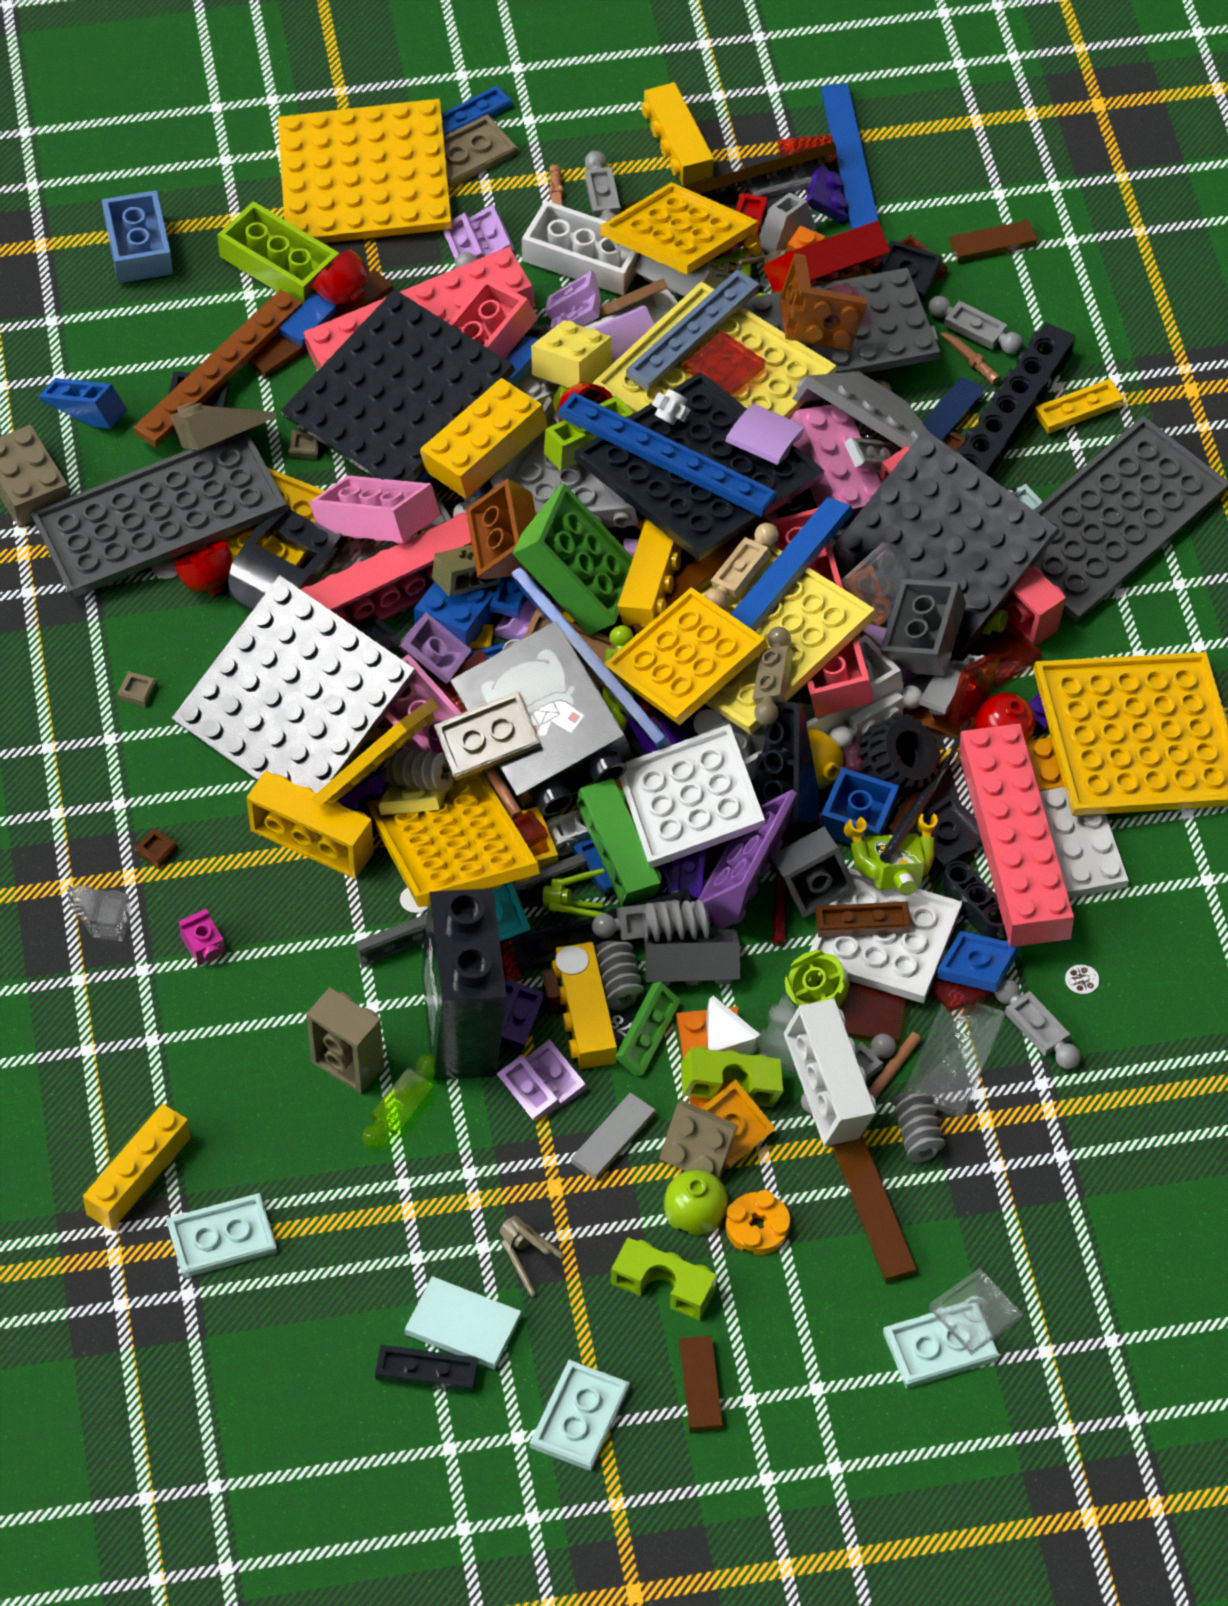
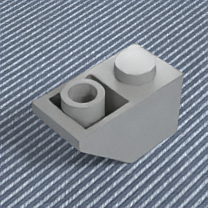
(783, 221)
(941, 690)

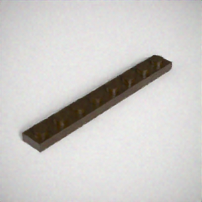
(766, 169)

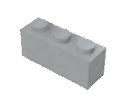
(678, 283)

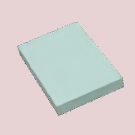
(221, 1235)
(463, 1322)
(929, 1351)
(579, 1415)

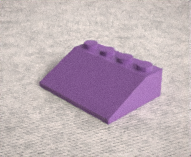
(744, 863)

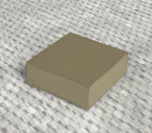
(303, 446)
(137, 689)

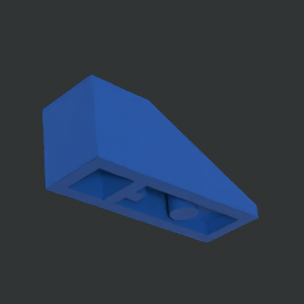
(86, 401)

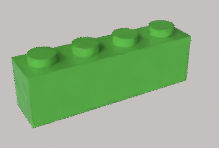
(617, 842)

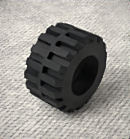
(913, 744)

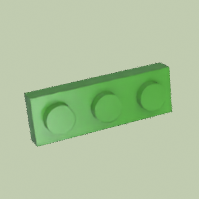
(647, 1028)

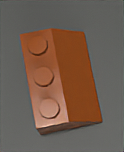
(496, 527)

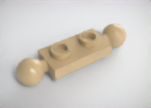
(742, 565)

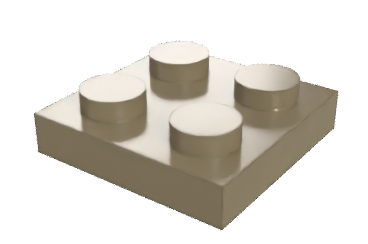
(698, 1140)

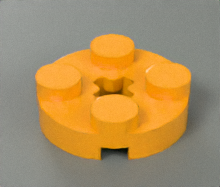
(761, 1206)

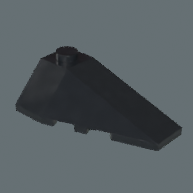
(788, 764)

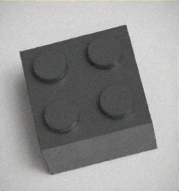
(813, 871)

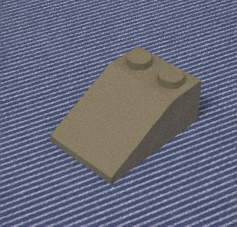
(206, 425)

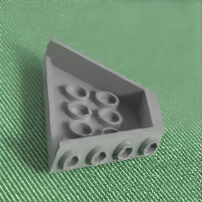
(865, 402)
(542, 478)

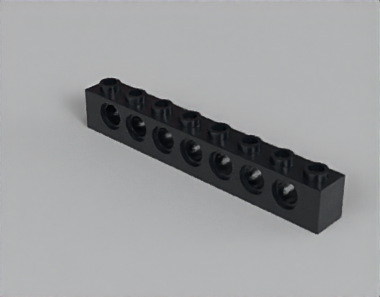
(1016, 400)

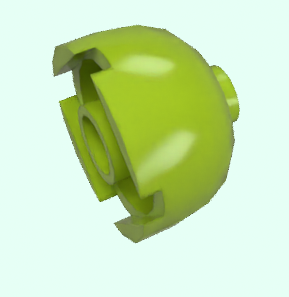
(817, 978)
(695, 1202)

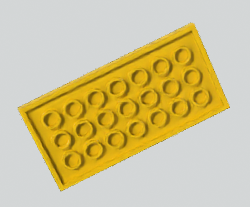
(458, 846)

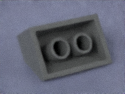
(924, 625)
(693, 959)

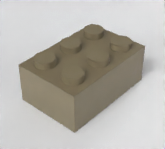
(28, 475)
(345, 1040)

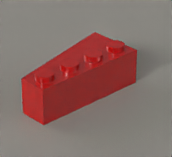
(833, 255)

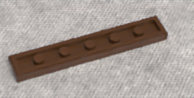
(281, 350)
(699, 573)
(874, 1210)

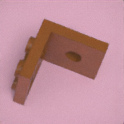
(807, 307)

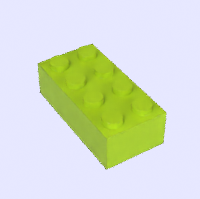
(274, 251)

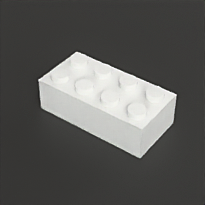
(573, 246)
(829, 1072)

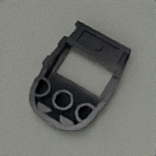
(257, 568)

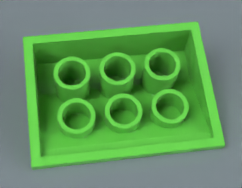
(575, 560)

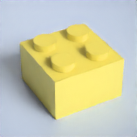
(571, 354)

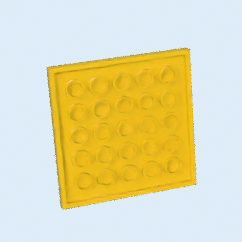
(365, 171)
(1136, 732)

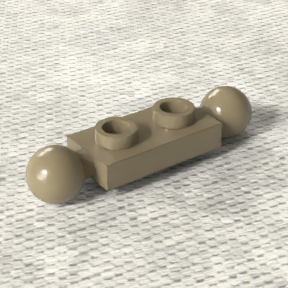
(772, 676)

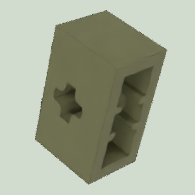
(456, 572)

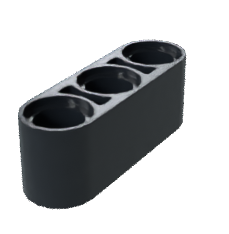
(974, 889)

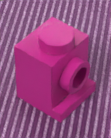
(201, 937)

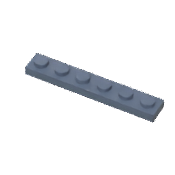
(692, 330)

